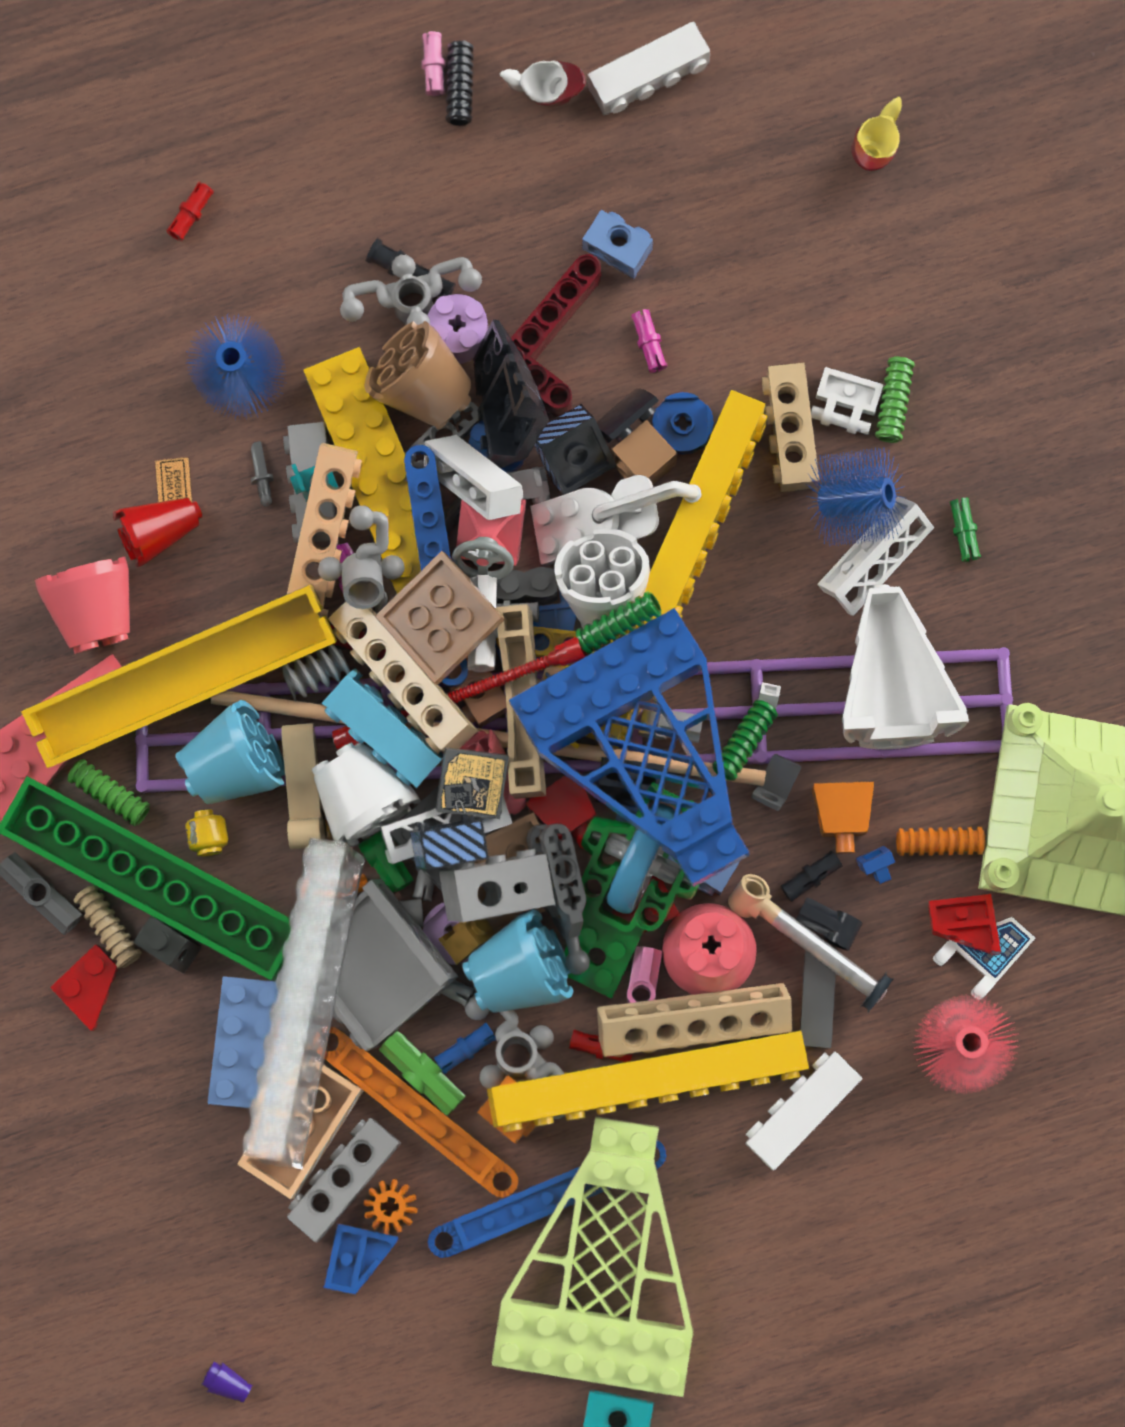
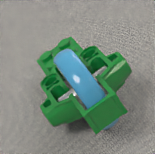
(626, 886)

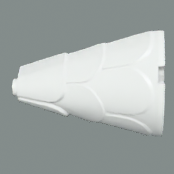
(897, 679)

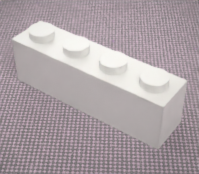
(649, 68)
(475, 478)
(803, 1110)

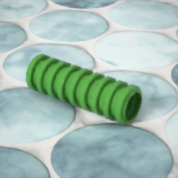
(894, 399)
(108, 792)

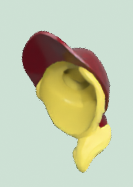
(877, 138)

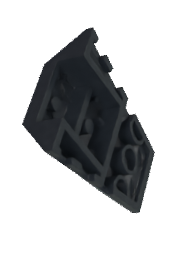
(510, 399)

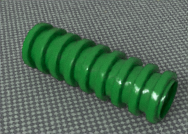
(618, 622)
(746, 738)

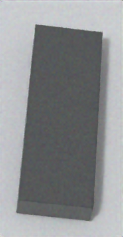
(817, 1003)

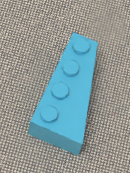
(381, 729)

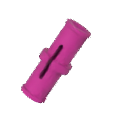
(649, 341)

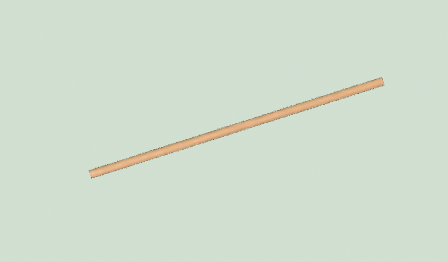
(585, 751)

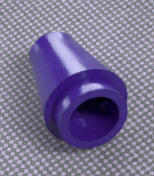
(226, 1383)

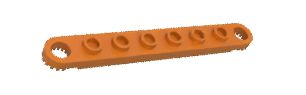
(419, 1114)

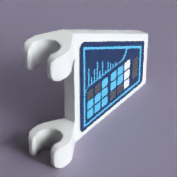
(1013, 942)

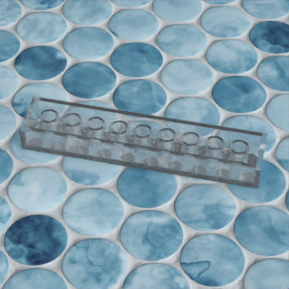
(304, 1004)

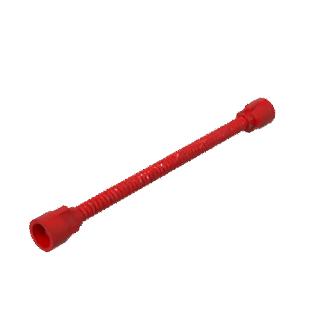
(564, 655)

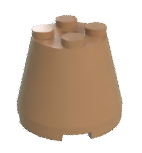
(419, 376)

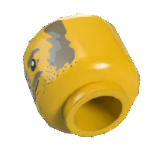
(206, 833)

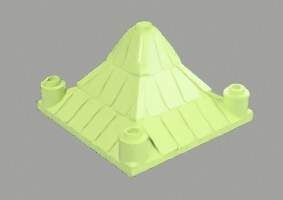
(1058, 812)

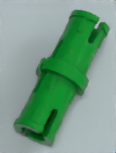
(965, 529)

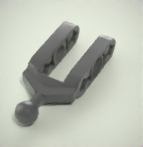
(565, 914)

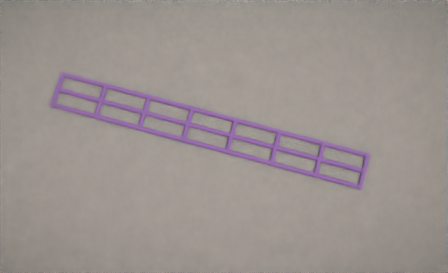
(755, 667)

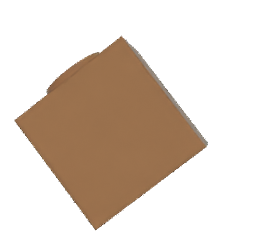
(644, 454)

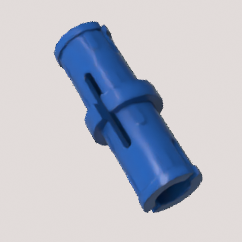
(465, 1048)

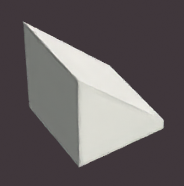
(769, 693)

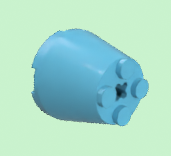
(232, 757)
(519, 967)

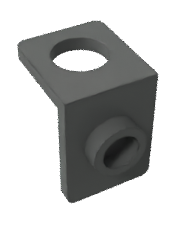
(778, 782)

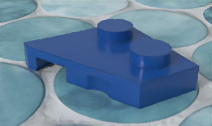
(355, 1257)

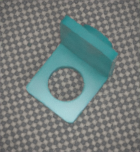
(301, 480)

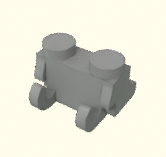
(533, 483)

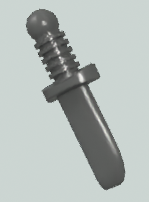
(261, 477)

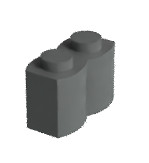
(532, 586)

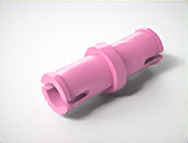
(433, 63)

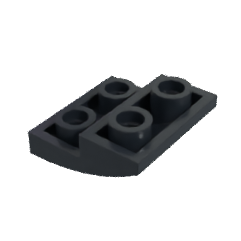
(618, 420)

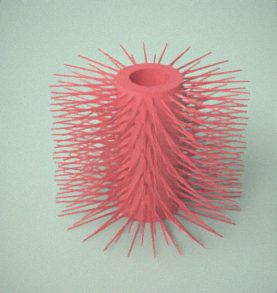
(951, 1042)

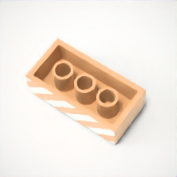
(332, 1106)

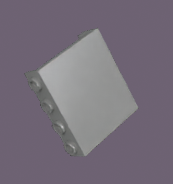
(386, 968)

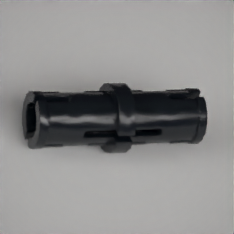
(811, 876)

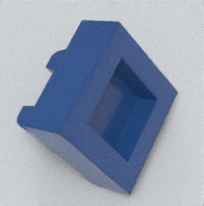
(876, 863)

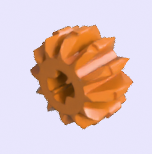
(384, 1197)

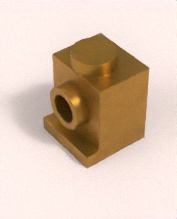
(466, 938)

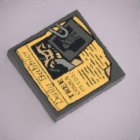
(472, 783)

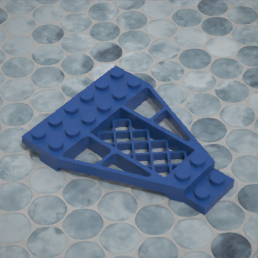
(607, 687)

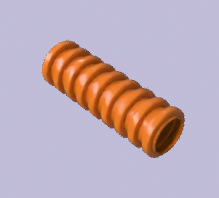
(940, 841)

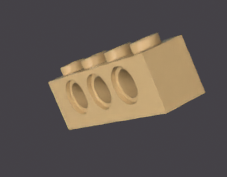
(791, 380)

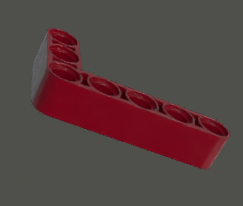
(546, 331)

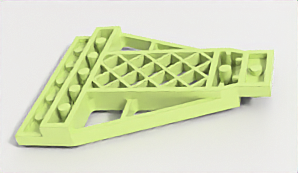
(593, 1343)

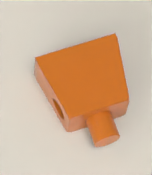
(843, 811)

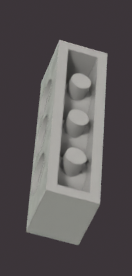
(318, 1223)

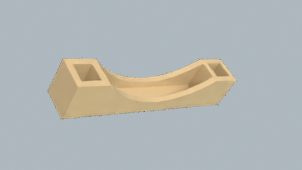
(517, 648)

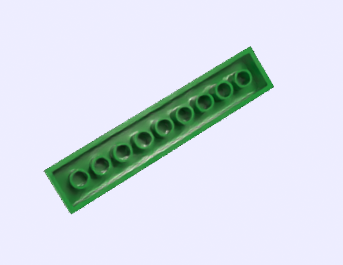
(148, 877)

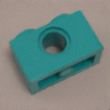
(602, 1404)

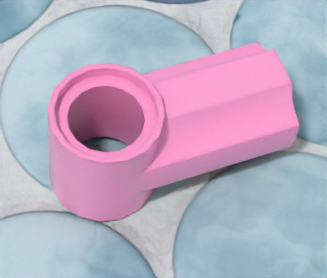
(644, 971)

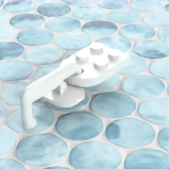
(578, 513)

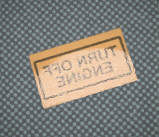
(173, 479)

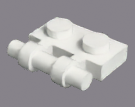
(849, 392)

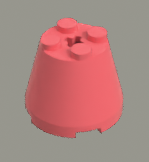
(89, 603)
(692, 965)

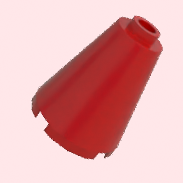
(155, 527)

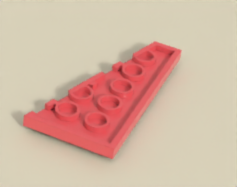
(19, 750)

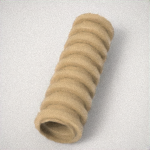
(107, 926)

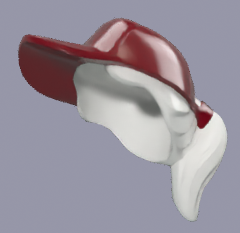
(548, 82)

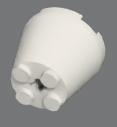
(601, 573)
(360, 794)

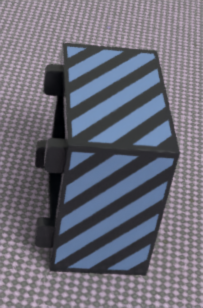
(573, 450)
(449, 843)

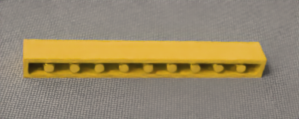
(647, 1079)

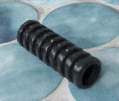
(459, 83)

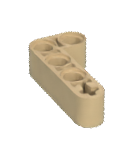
(302, 794)

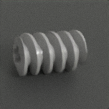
(315, 671)

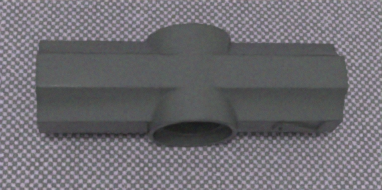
(53, 906)

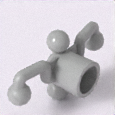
(426, 285)
(364, 569)
(508, 1034)

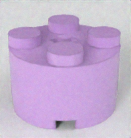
(459, 311)

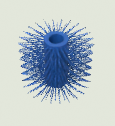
(236, 366)
(856, 497)

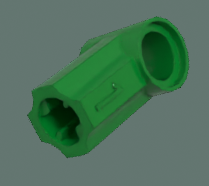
(393, 874)

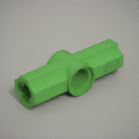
(422, 1072)

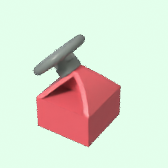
(488, 541)

